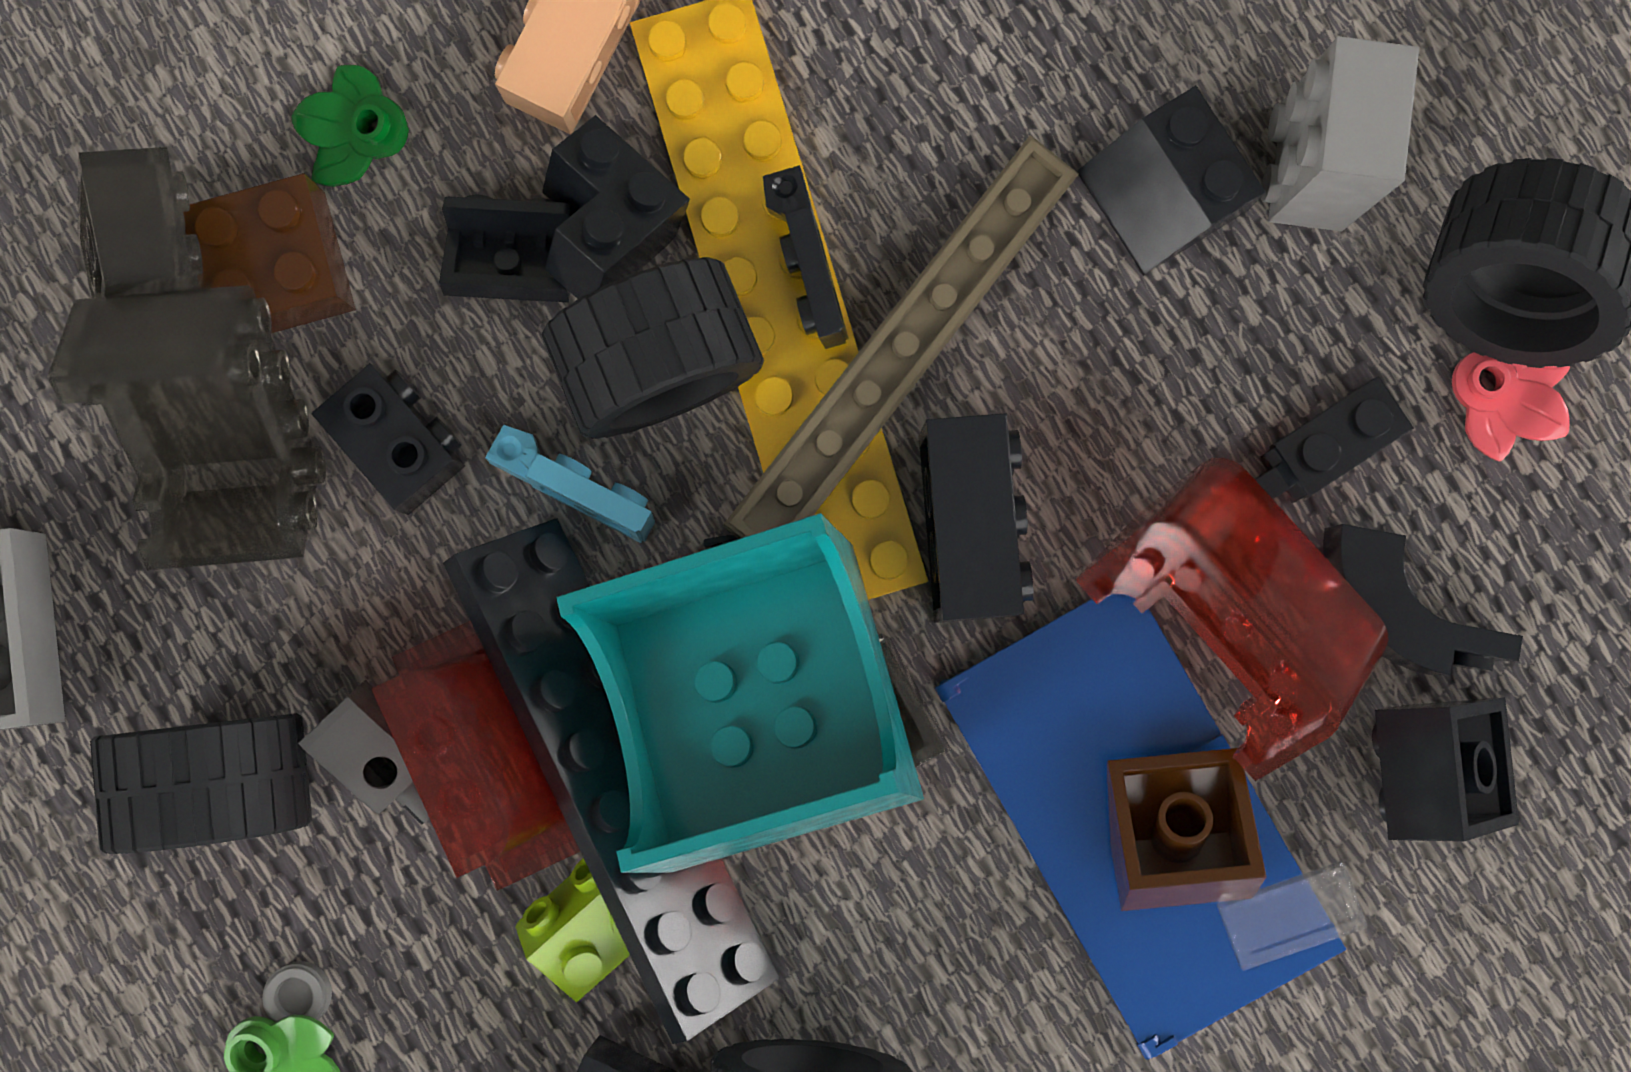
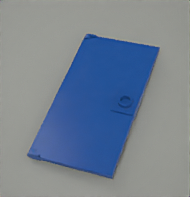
(1043, 730)

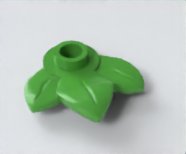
(289, 1045)

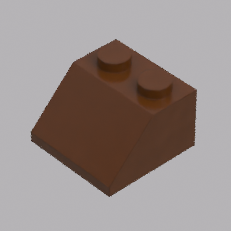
(1182, 830)

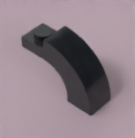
(1417, 638)

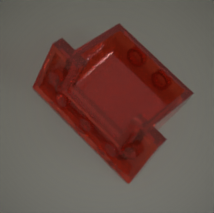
(472, 760)

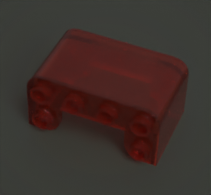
(1256, 600)

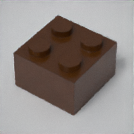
(279, 245)

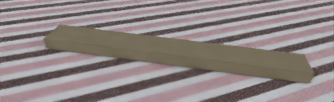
(905, 343)

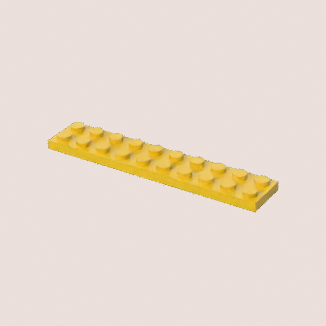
(722, 137)

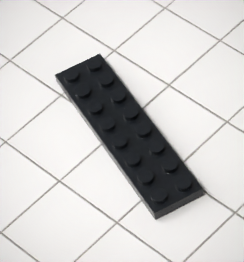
(678, 926)

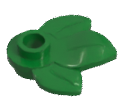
(341, 122)

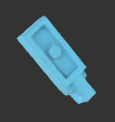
(570, 484)

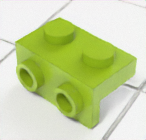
(572, 935)

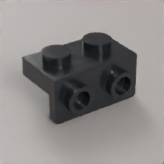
(501, 248)

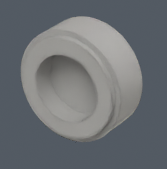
(297, 990)

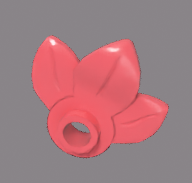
(1518, 406)

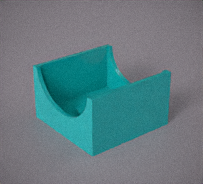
(746, 695)

